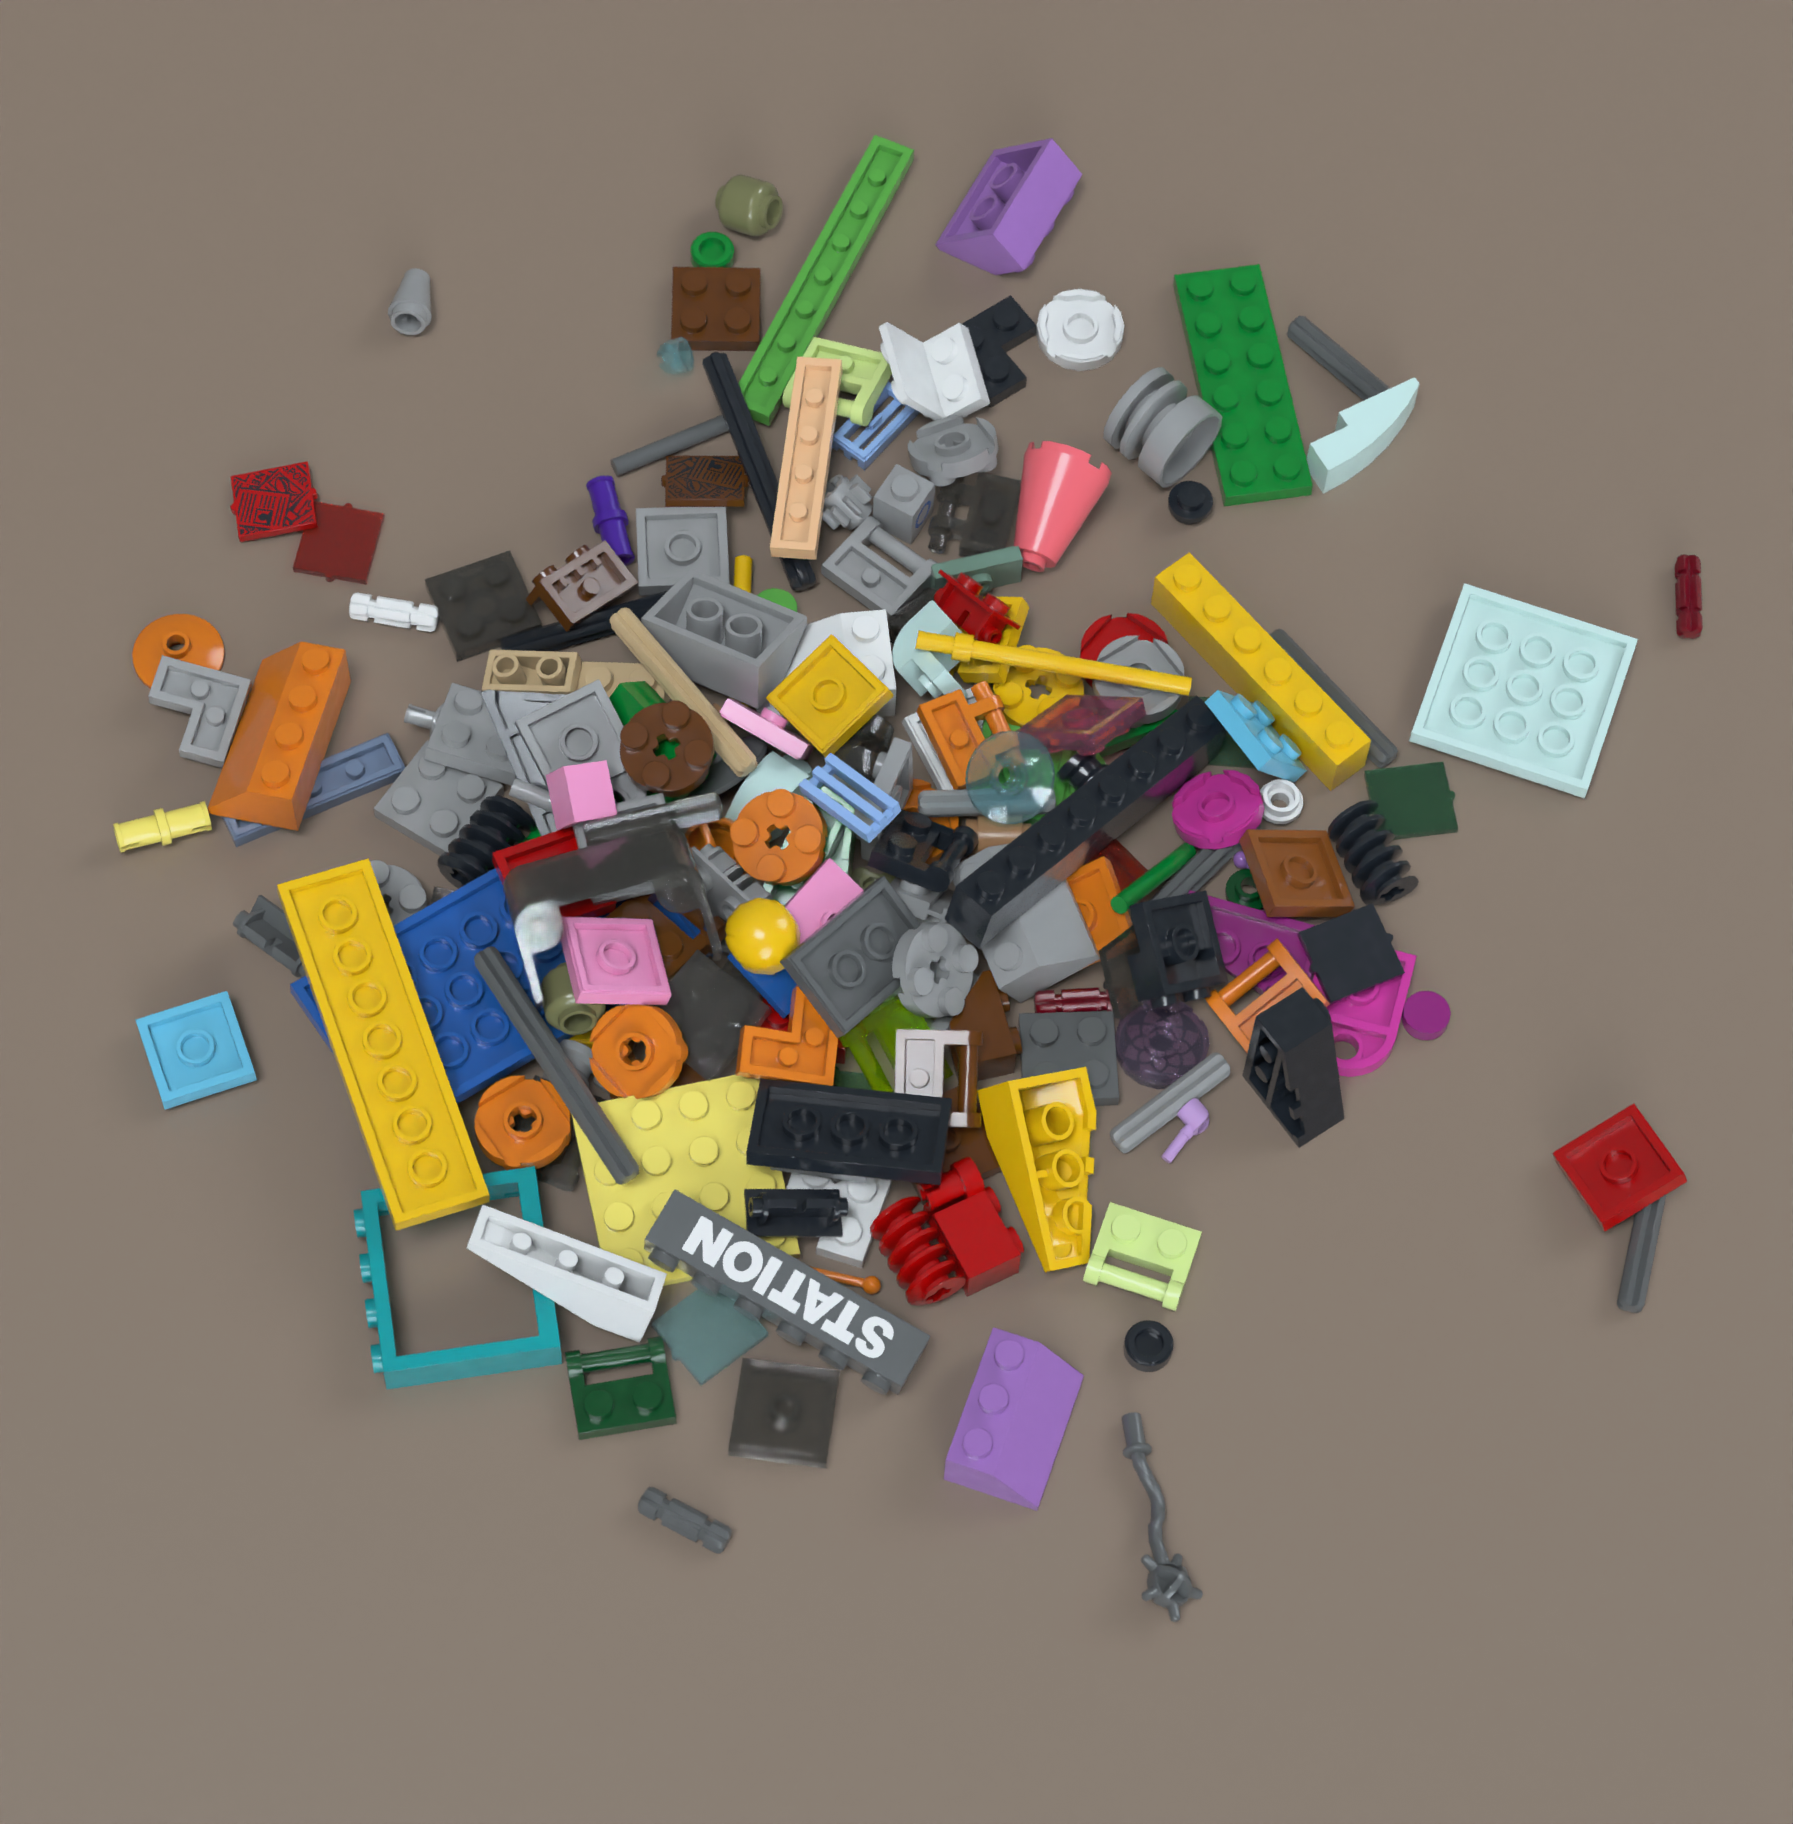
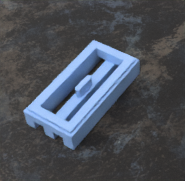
(880, 443)
(860, 783)

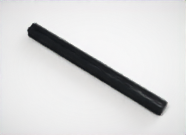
(752, 456)

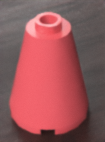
(1054, 501)

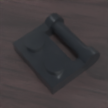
(910, 843)

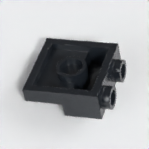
(1176, 950)

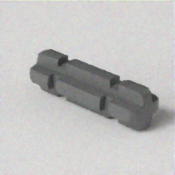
(684, 1520)

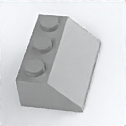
(726, 636)
(1040, 944)

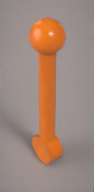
(870, 1284)

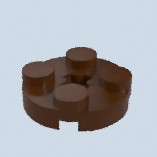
(673, 723)

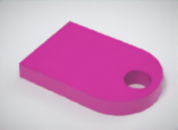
(1370, 1020)

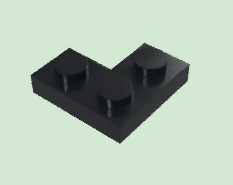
(992, 336)

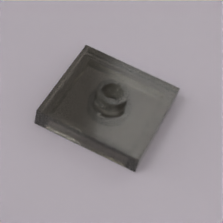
(784, 1413)

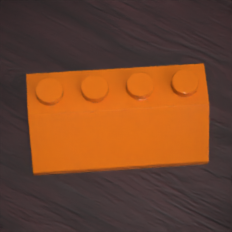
(283, 736)

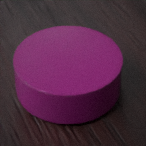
(1426, 1015)

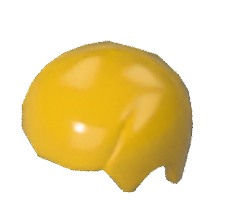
(761, 935)

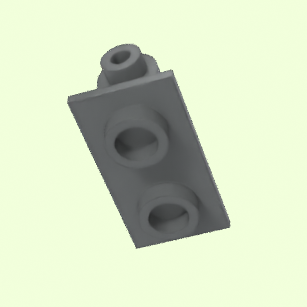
(269, 930)

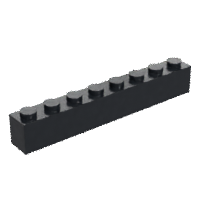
(1085, 823)

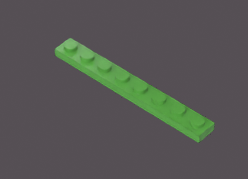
(824, 275)

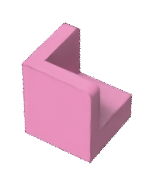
(580, 793)

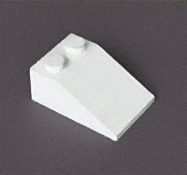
(864, 636)

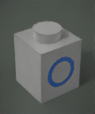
(904, 503)

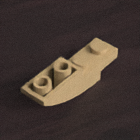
(558, 673)

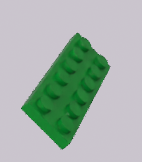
(1245, 380)

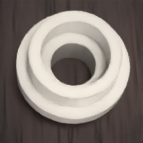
(1285, 791)

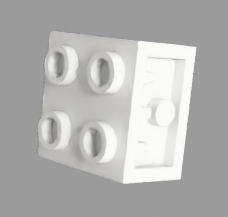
(935, 375)

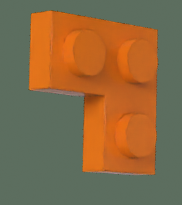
(799, 1055)

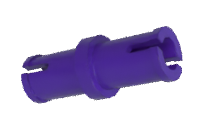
(609, 518)

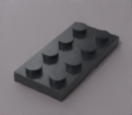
(849, 1131)

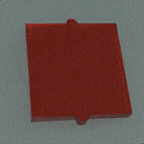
(341, 543)

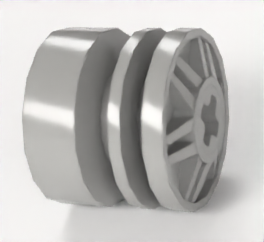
(1162, 427)

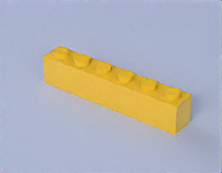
(1260, 669)

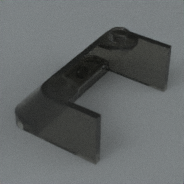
(654, 855)

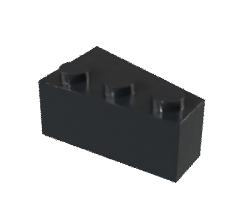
(1296, 1067)

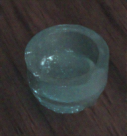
(676, 356)

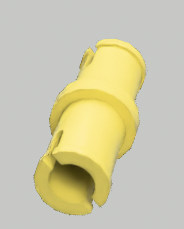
(162, 826)

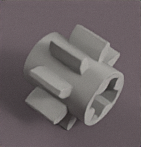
(846, 502)

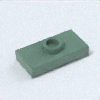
(988, 569)

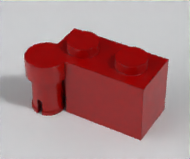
(972, 1227)

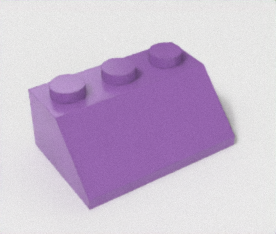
(1011, 207)
(1013, 1420)

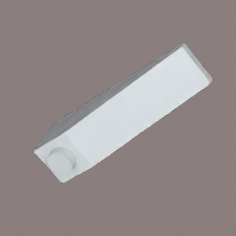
(576, 1275)

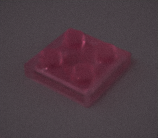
(1084, 722)

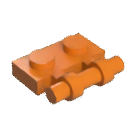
(955, 730)

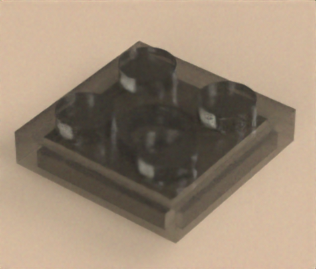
(482, 604)
(710, 1013)

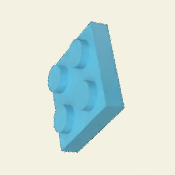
(1252, 731)
(196, 1050)

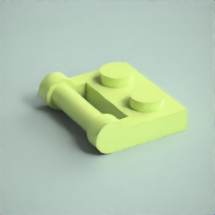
(863, 374)
(1145, 1243)

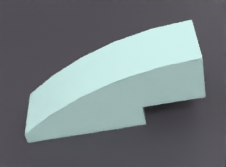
(1360, 435)

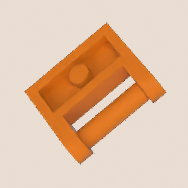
(1243, 1023)

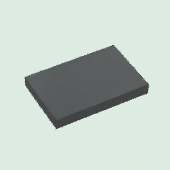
(850, 957)

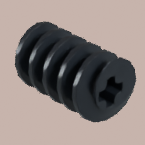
(488, 832)
(1368, 856)

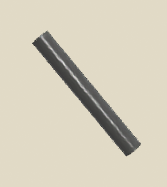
(669, 445)

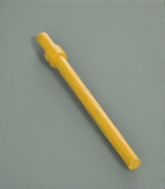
(964, 647)

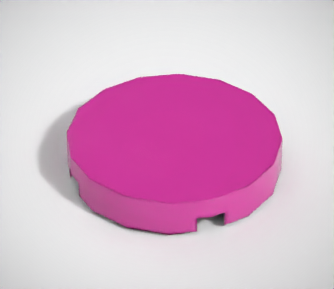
(1217, 809)

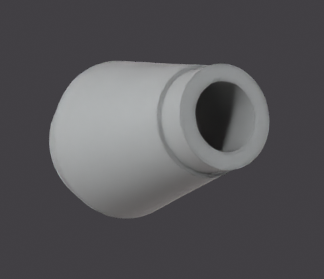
(412, 303)

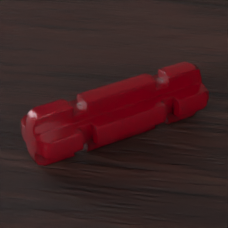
(1688, 596)
(1072, 1000)

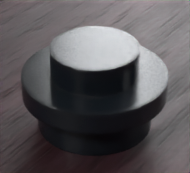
(1190, 502)

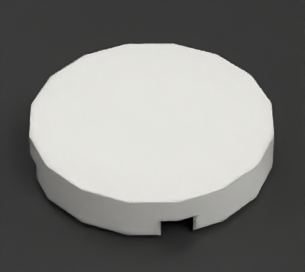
(1080, 330)

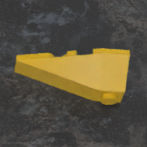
(1043, 1148)

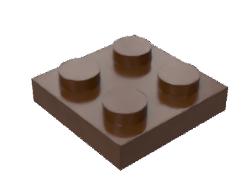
(716, 308)

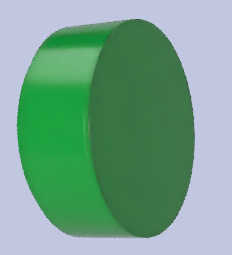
(712, 250)

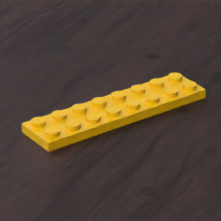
(383, 1044)

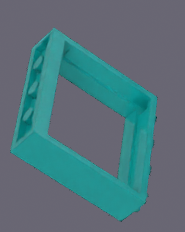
(460, 1361)

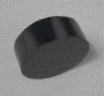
(1148, 1346)

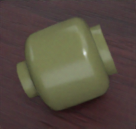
(748, 205)
(560, 1004)

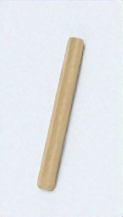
(681, 688)

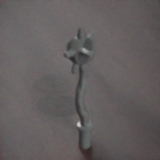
(1167, 1580)

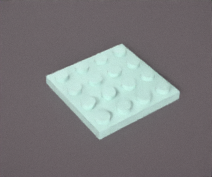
(1523, 690)

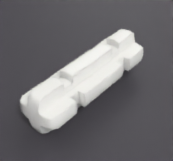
(394, 612)

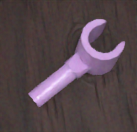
(1196, 1120)

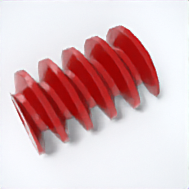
(912, 1253)

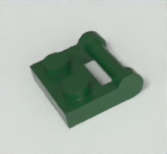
(621, 1403)

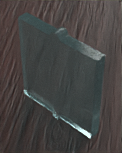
(707, 1334)

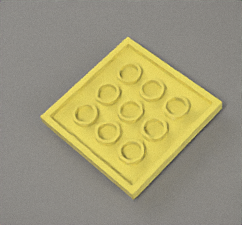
(682, 1141)

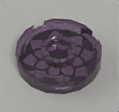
(1160, 1043)

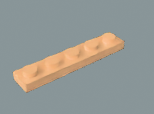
(806, 458)

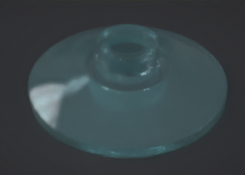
(1029, 780)

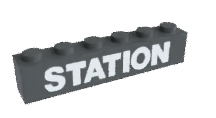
(786, 1293)

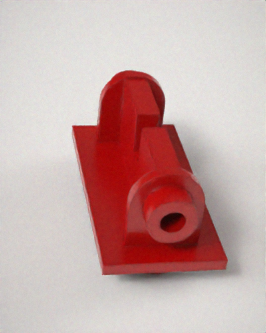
(986, 614)

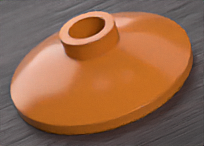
(200, 641)

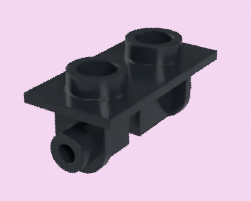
(794, 1212)

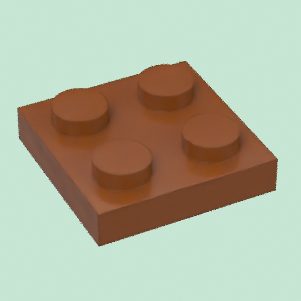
(1296, 873)

